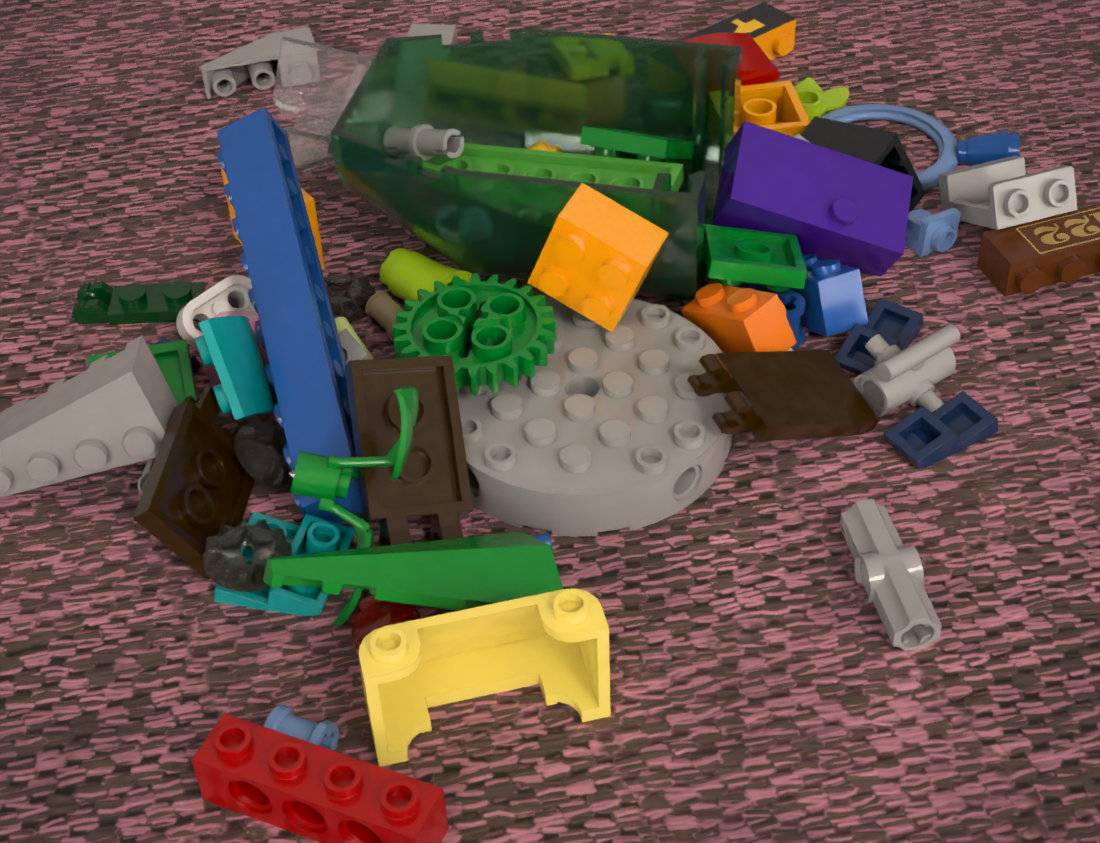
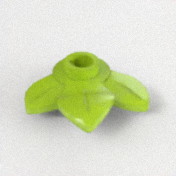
(818, 102)

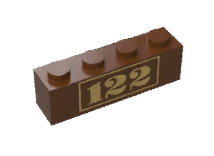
(1042, 251)

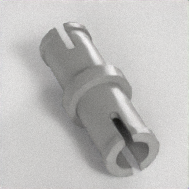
(423, 142)

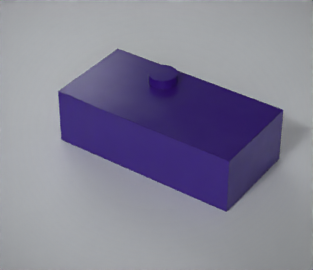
(820, 195)

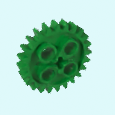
(505, 342)

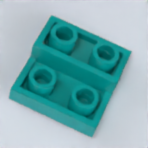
(240, 366)
(311, 536)

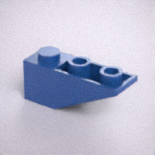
(832, 296)

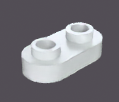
(212, 303)

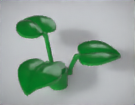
(330, 477)

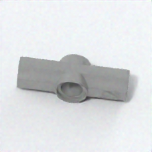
(890, 575)

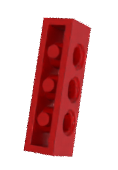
(314, 788)

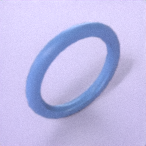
(942, 136)

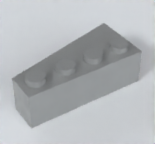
(87, 423)

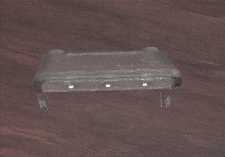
(317, 87)

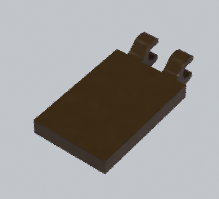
(784, 395)
(436, 470)
(194, 481)

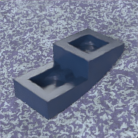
(893, 323)
(933, 436)

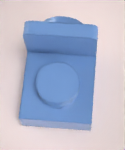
(931, 232)

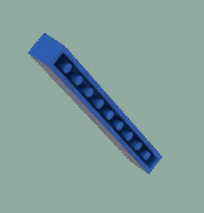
(289, 297)

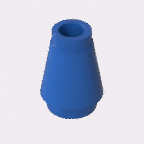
(988, 147)

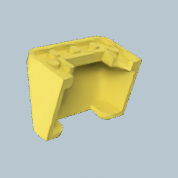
(483, 651)

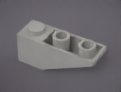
(248, 62)

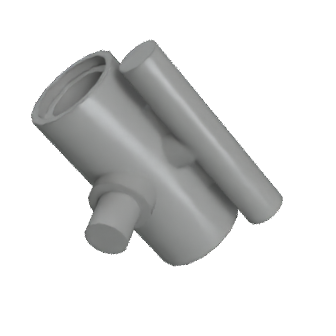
(908, 373)

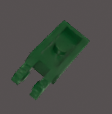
(133, 302)

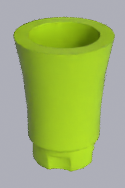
(409, 271)

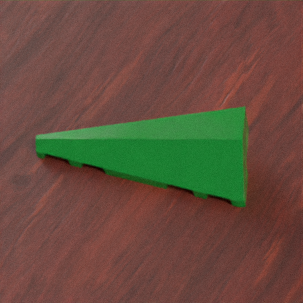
(429, 573)

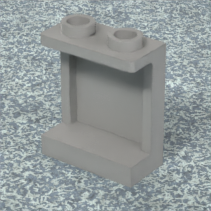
(1002, 194)

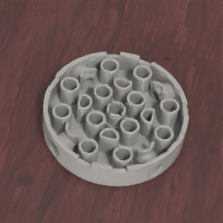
(600, 431)

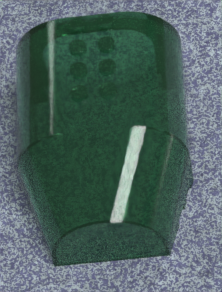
(532, 92)

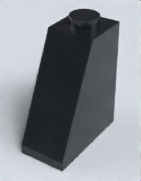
(866, 144)

